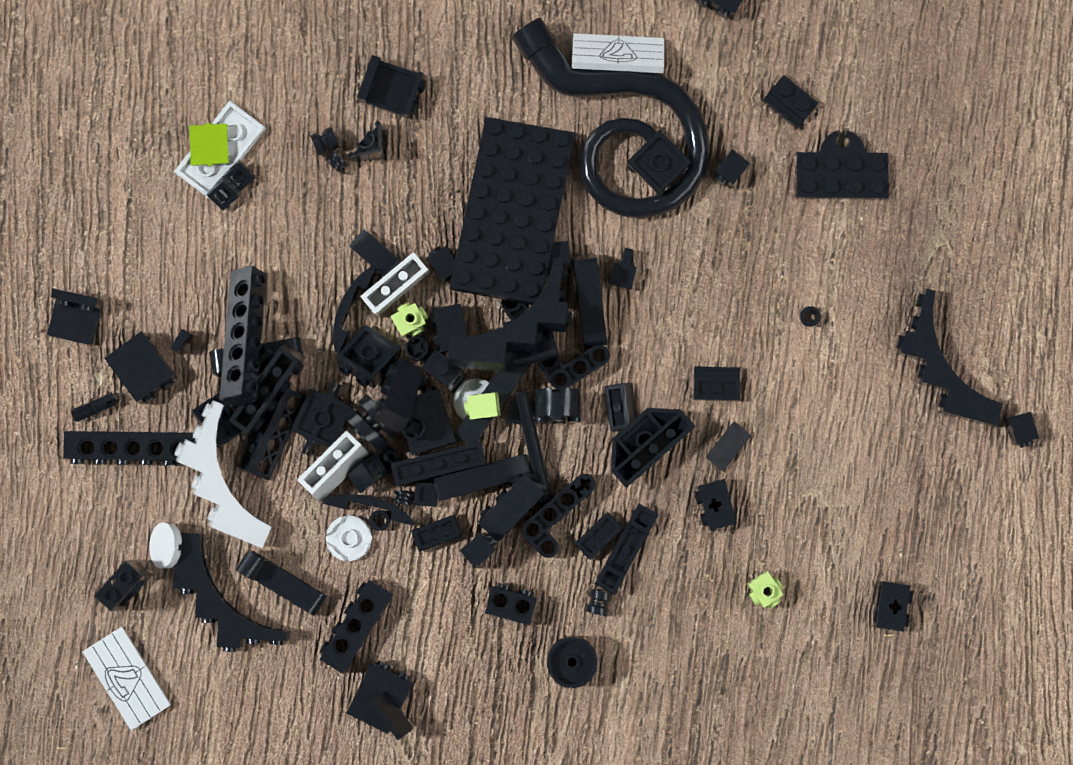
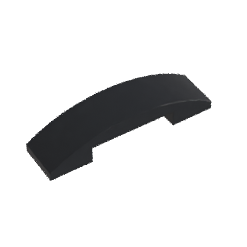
(362, 282)
(342, 501)
(626, 549)

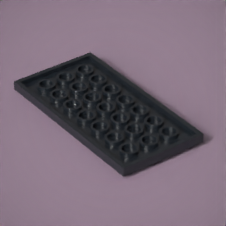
(512, 211)

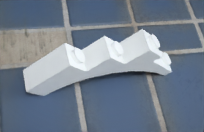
(210, 485)

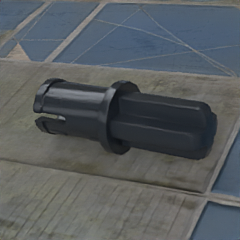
(94, 407)

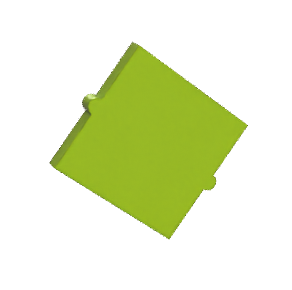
(209, 144)

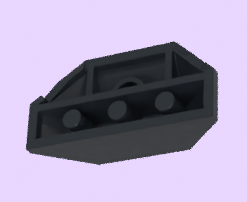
(647, 441)

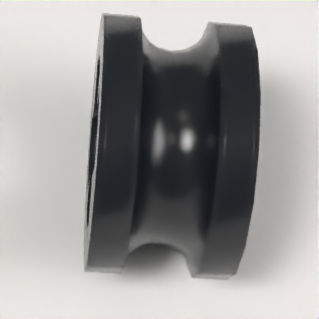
(336, 162)
(814, 322)
(403, 497)
(374, 525)

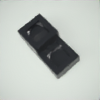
(230, 185)
(374, 253)

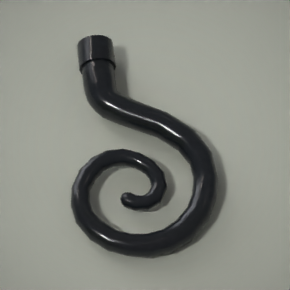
(540, 48)

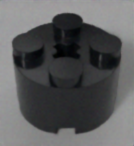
(557, 405)

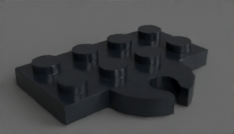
(841, 171)

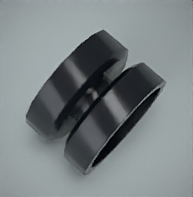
(366, 426)
(572, 675)

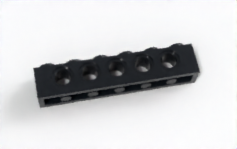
(243, 336)
(75, 441)

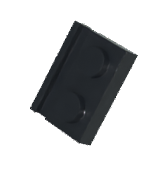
(790, 102)
(716, 383)
(225, 430)

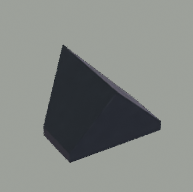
(371, 146)

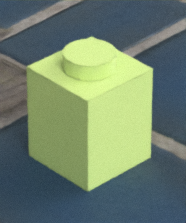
(482, 406)

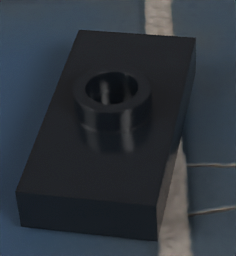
(436, 533)
(598, 535)

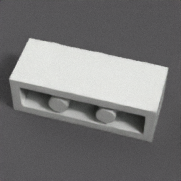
(395, 284)
(333, 466)

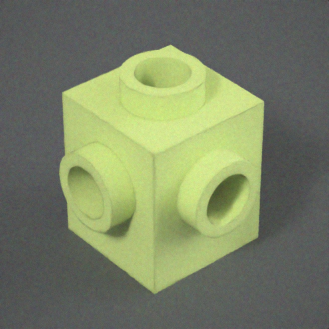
(405, 312)
(757, 586)

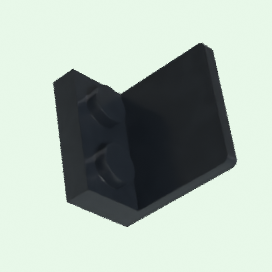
(74, 316)

